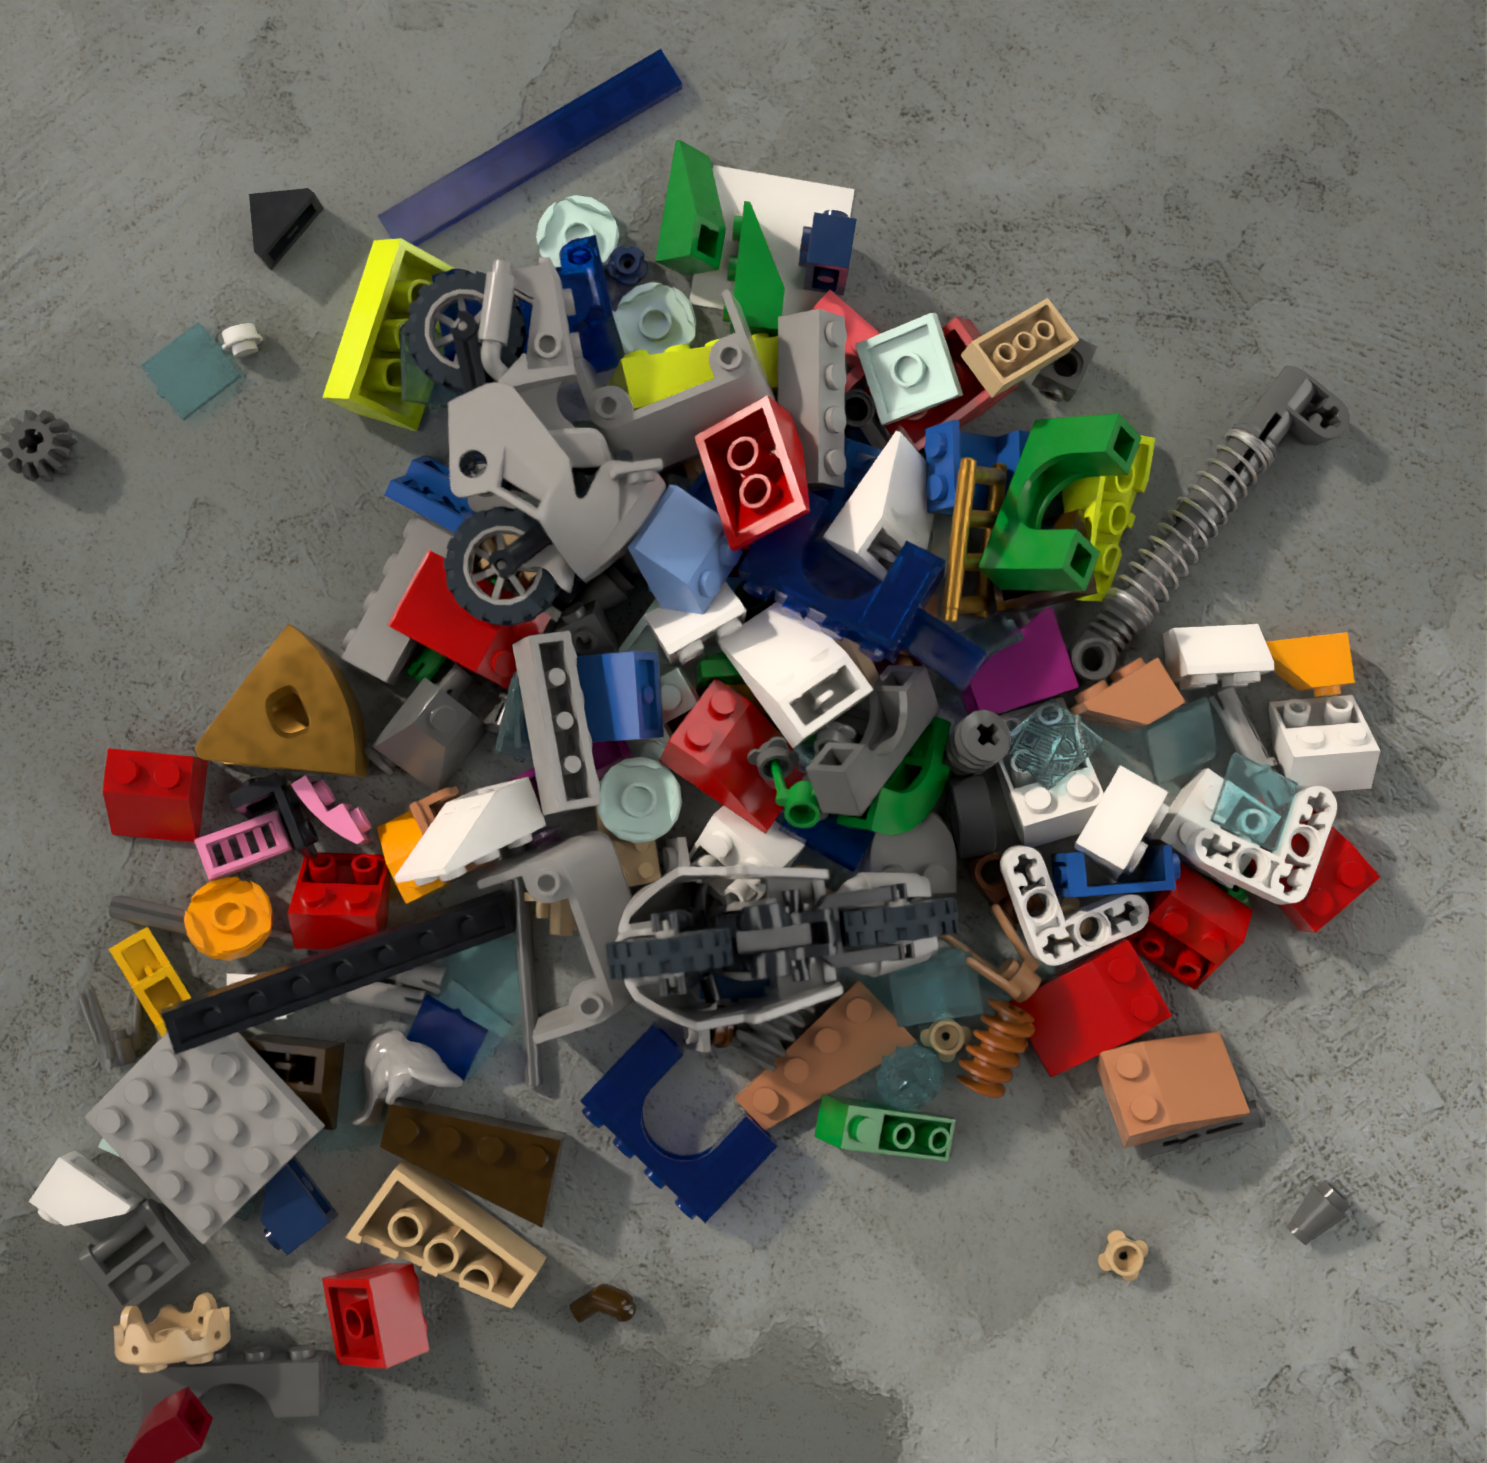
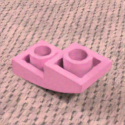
(342, 819)

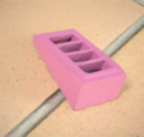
(205, 844)

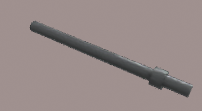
(527, 977)

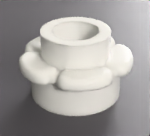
(241, 339)

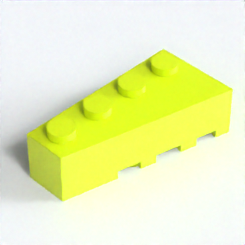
(679, 368)

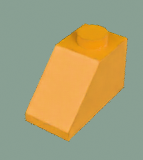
(1314, 662)
(398, 840)

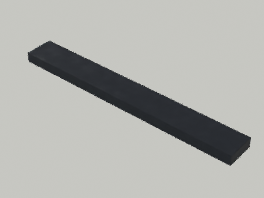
(336, 971)

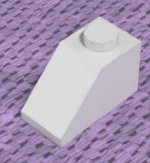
(81, 1192)

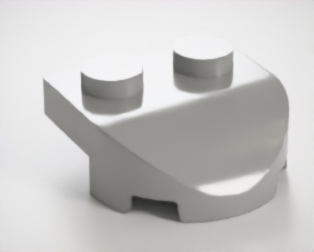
(922, 850)

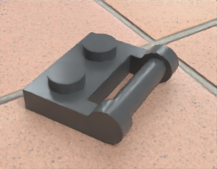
(146, 1268)

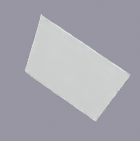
(782, 211)

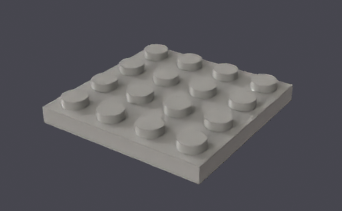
(204, 1127)

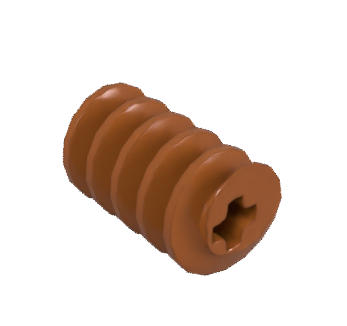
(997, 1049)

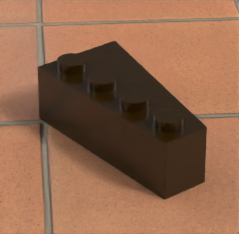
(481, 1153)

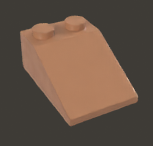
(1170, 1086)

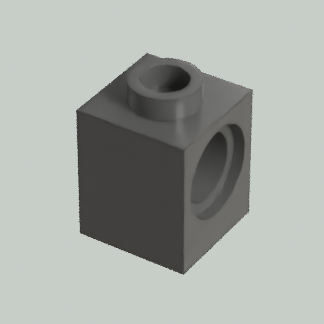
(1058, 387)

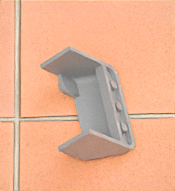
(669, 425)
(594, 882)

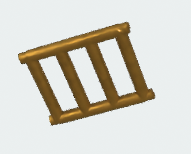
(962, 520)

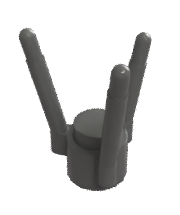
(111, 1046)

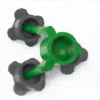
(776, 762)

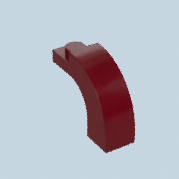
(171, 1430)

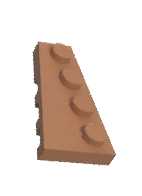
(825, 1056)

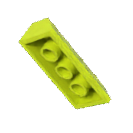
(369, 357)

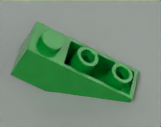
(692, 216)
(755, 276)
(883, 1129)

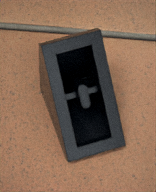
(280, 220)

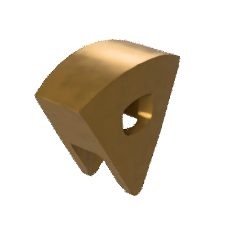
(291, 715)

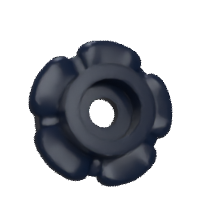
(631, 275)

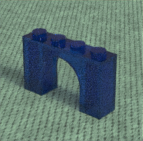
(875, 621)
(698, 1179)

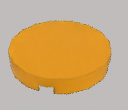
(229, 918)

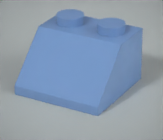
(683, 552)

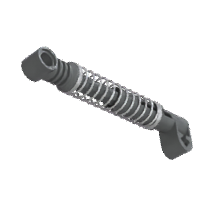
(1204, 507)

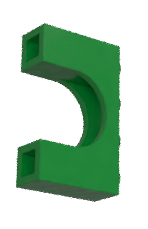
(1053, 457)

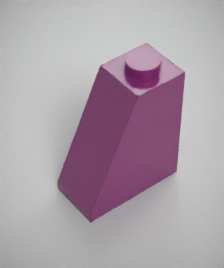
(1024, 671)

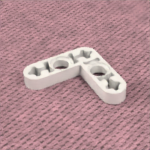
(1272, 865)
(1053, 922)

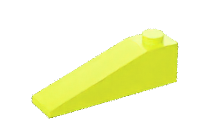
(1107, 512)

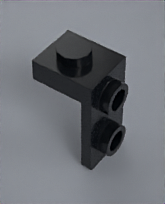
(267, 792)

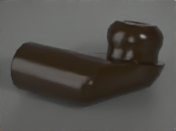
(605, 1299)

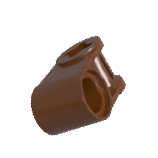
(997, 891)

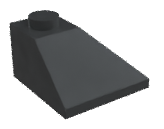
(430, 736)

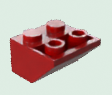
(339, 900)
(1192, 928)

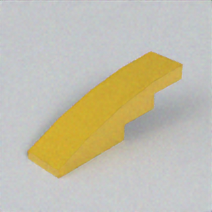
(149, 974)

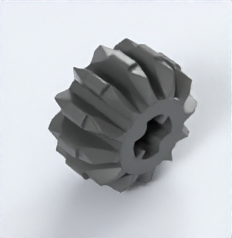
(27, 438)

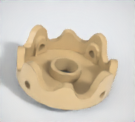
(172, 1335)

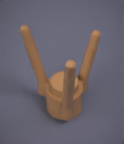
(1013, 976)

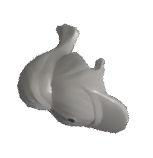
(397, 1068)

